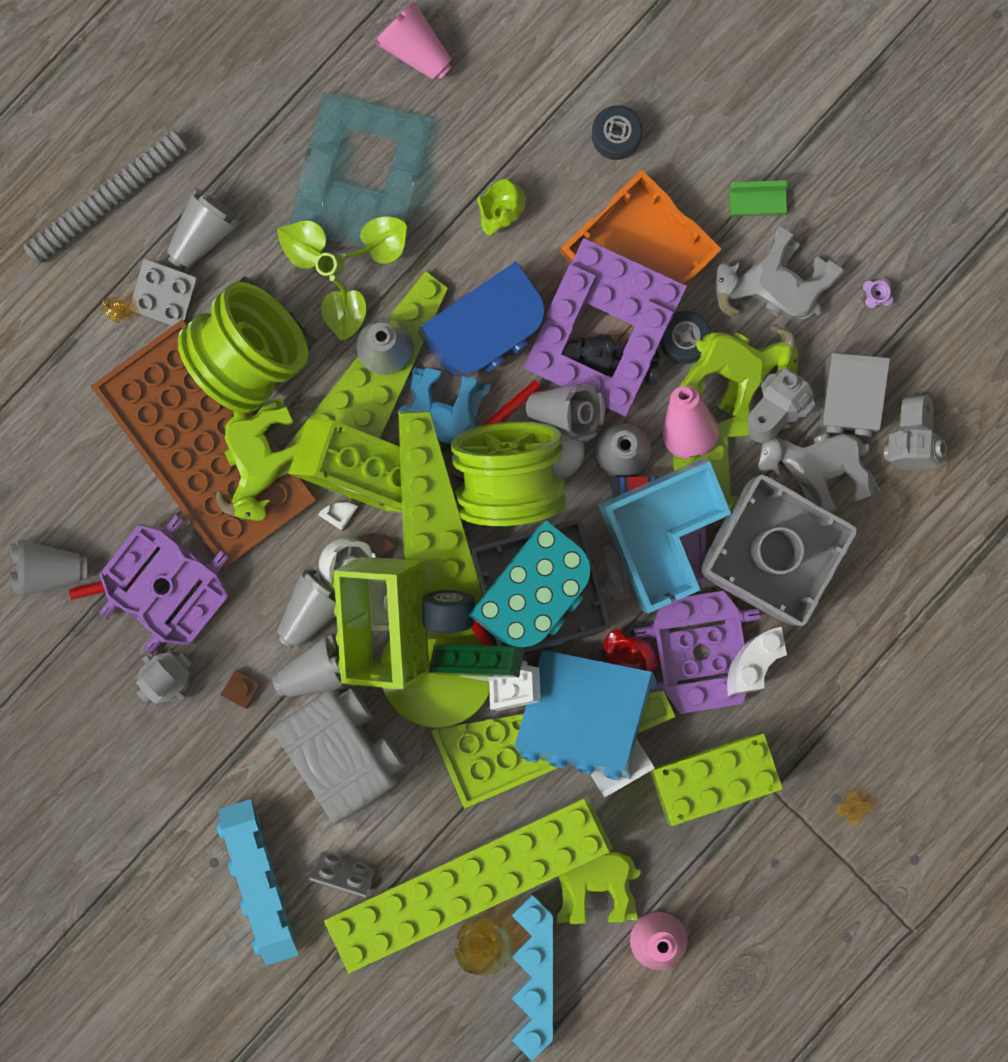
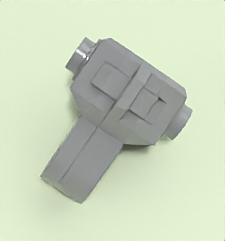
(783, 401)
(914, 442)
(164, 678)

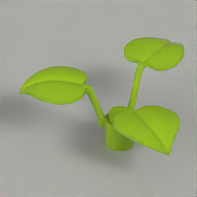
(303, 245)

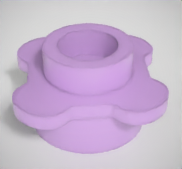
(881, 285)

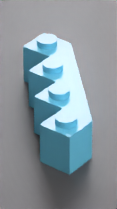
(257, 882)
(536, 993)

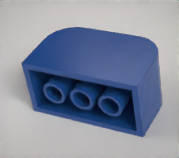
(485, 324)

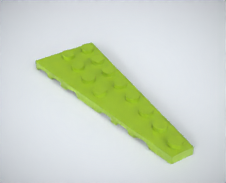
(367, 398)
(431, 515)
(487, 763)

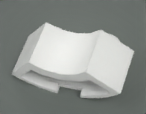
(753, 660)

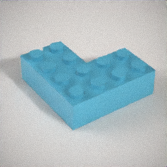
(648, 527)

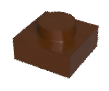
(240, 689)

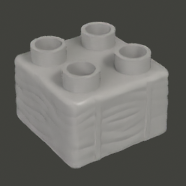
(777, 550)
(337, 754)

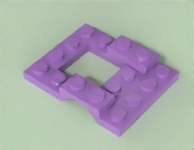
(621, 290)

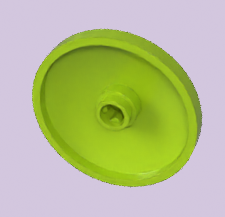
(438, 699)

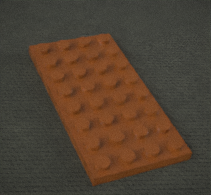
(184, 444)

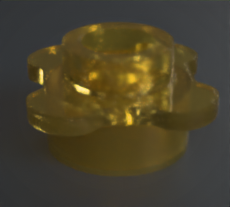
(114, 309)
(853, 816)

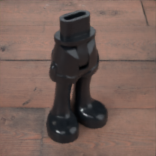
(600, 355)

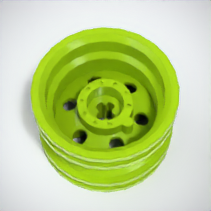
(242, 347)
(508, 473)

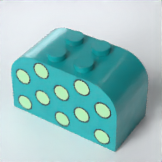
(535, 589)

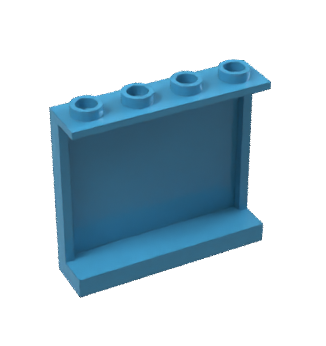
(585, 715)

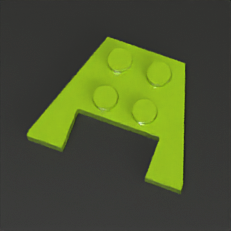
(719, 455)

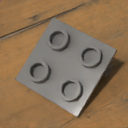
(163, 292)
(343, 874)

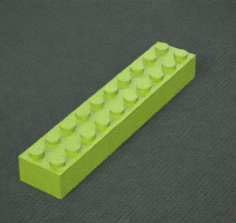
(468, 884)

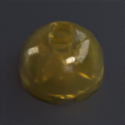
(483, 946)

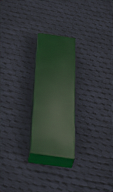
(476, 660)

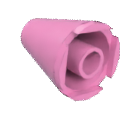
(415, 43)
(689, 424)
(651, 931)

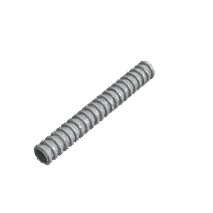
(105, 197)

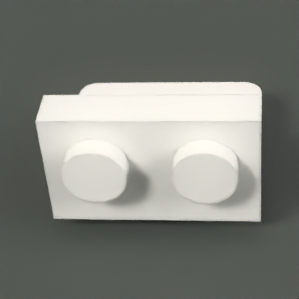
(511, 691)

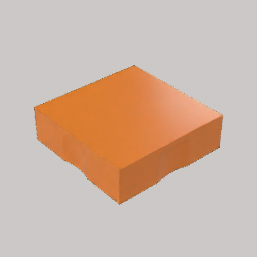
(650, 231)

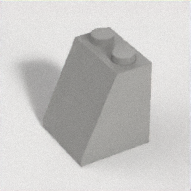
(853, 394)

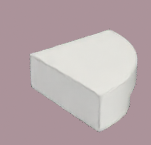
(338, 513)

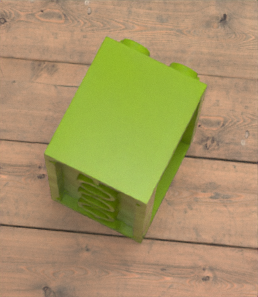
(350, 464)
(407, 633)
(716, 779)

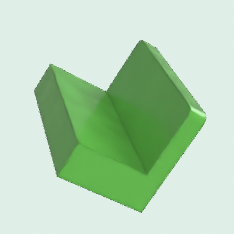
(758, 198)

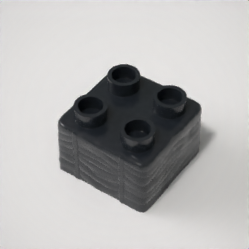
(584, 621)

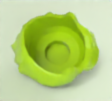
(501, 205)

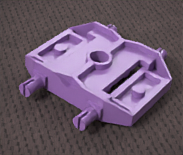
(180, 568)
(676, 649)

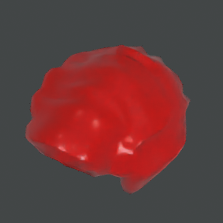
(629, 651)

